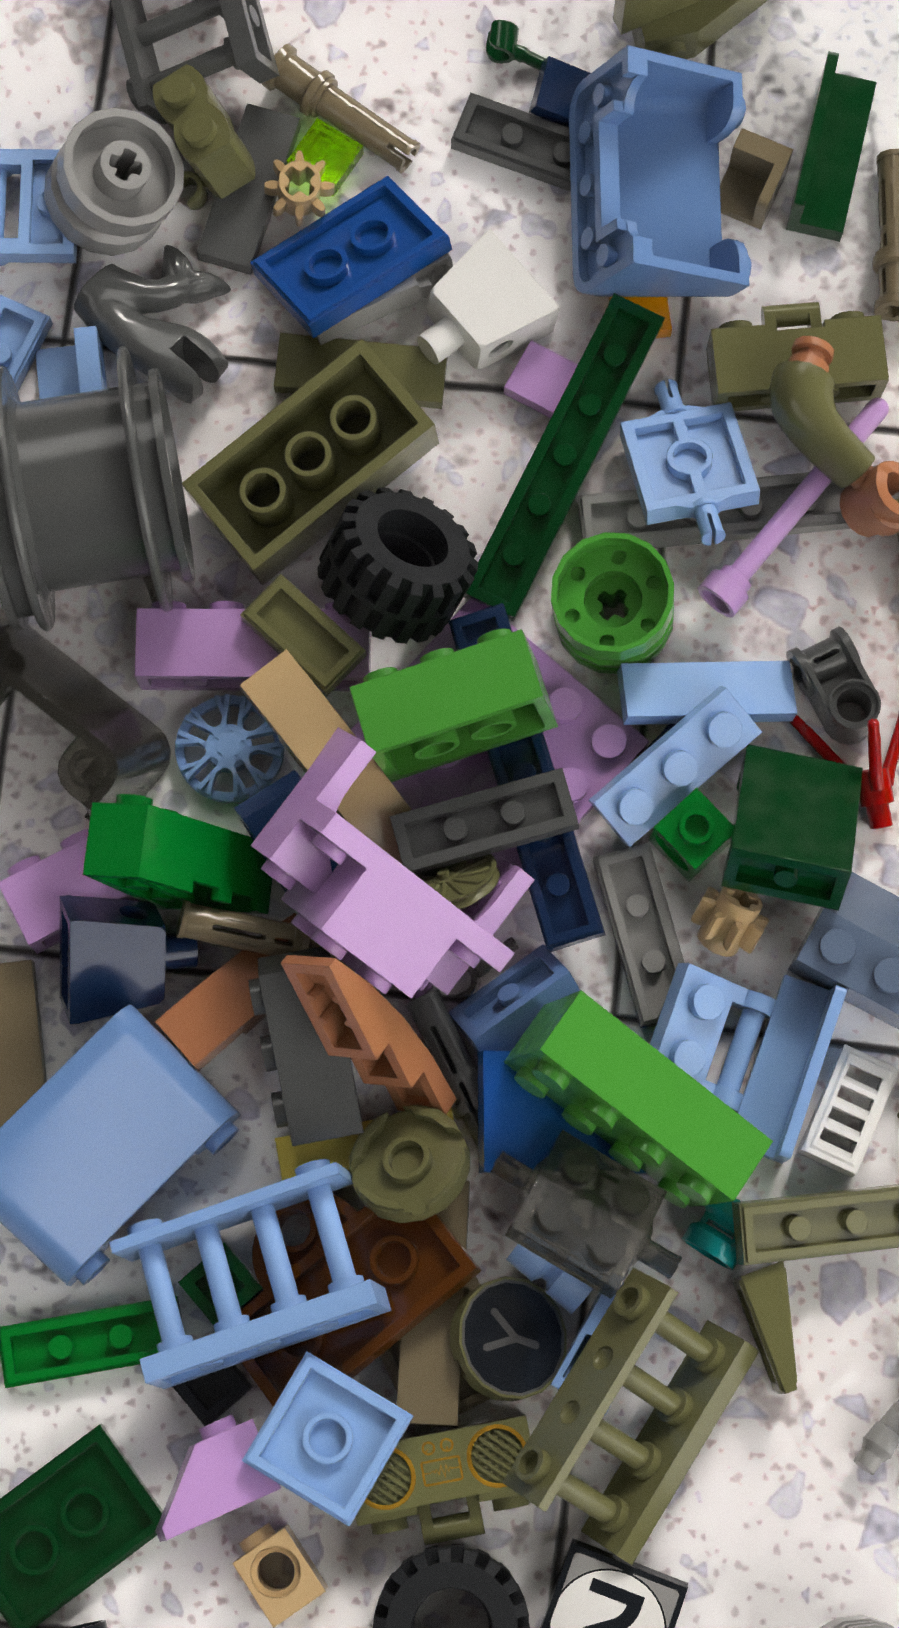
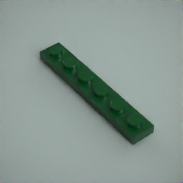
(564, 455)

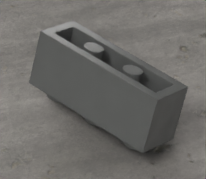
(316, 1089)

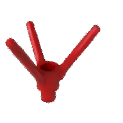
(877, 780)

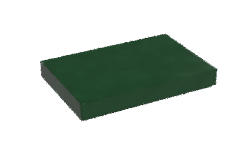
(70, 1527)

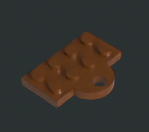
(414, 1261)

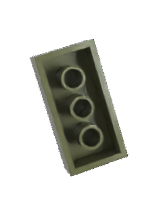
(307, 460)

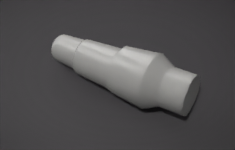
(880, 1441)

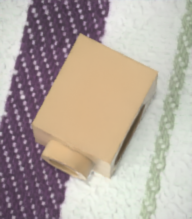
(284, 1601)

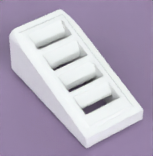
(826, 1153)

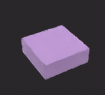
(540, 379)

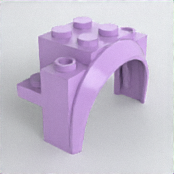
(371, 905)

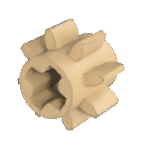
(299, 173)
(729, 921)

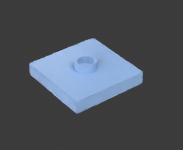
(328, 1438)

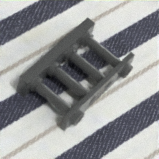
(245, 48)

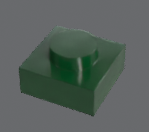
(197, 1286)

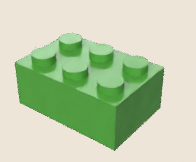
(453, 704)

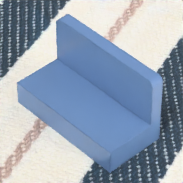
(507, 1005)

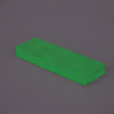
(78, 1343)

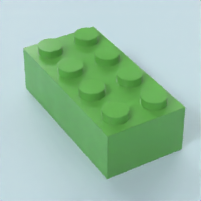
(637, 1102)

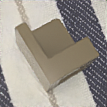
(753, 178)

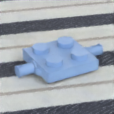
(689, 463)

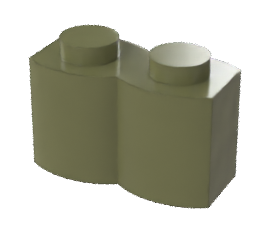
(203, 131)

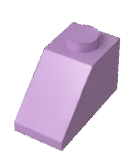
(214, 1478)

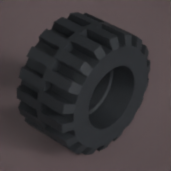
(397, 565)
(451, 1568)

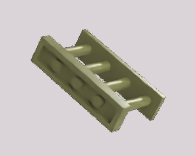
(670, 1437)

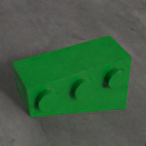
(173, 858)

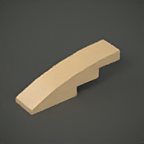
(304, 726)

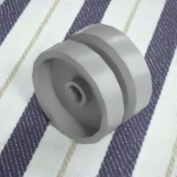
(113, 181)

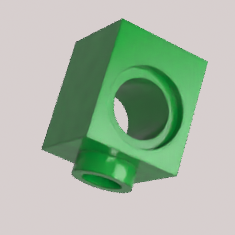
(692, 834)

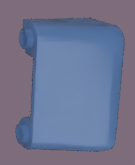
(650, 178)
(104, 1143)

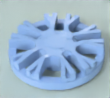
(227, 749)

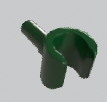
(503, 45)

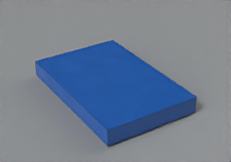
(351, 256)
(518, 1120)

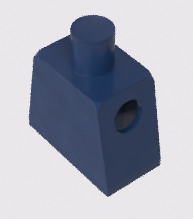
(115, 956)

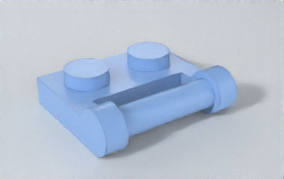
(38, 236)
(694, 1023)

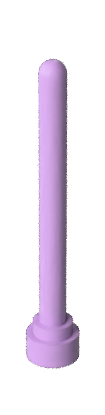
(727, 587)

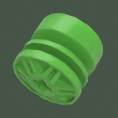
(611, 572)

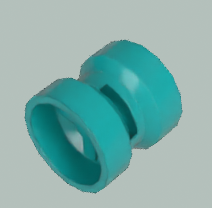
(711, 1241)

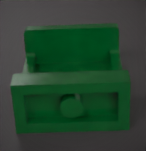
(793, 827)

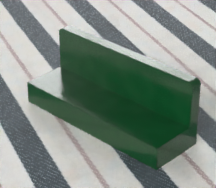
(831, 153)

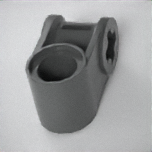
(834, 675)

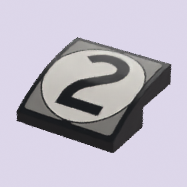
(608, 1592)

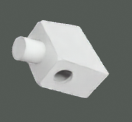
(486, 307)

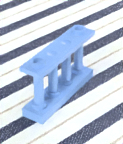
(292, 1316)

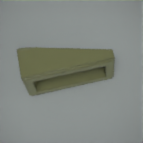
(768, 1314)

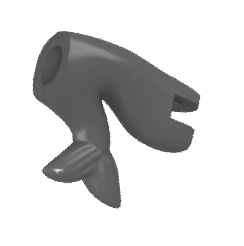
(116, 305)

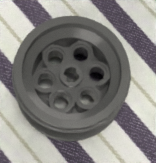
(89, 494)

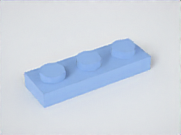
(675, 766)

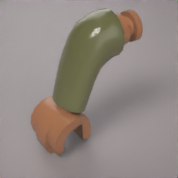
(808, 416)

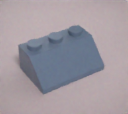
(856, 949)

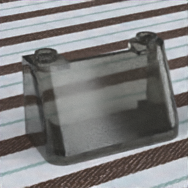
(113, 742)

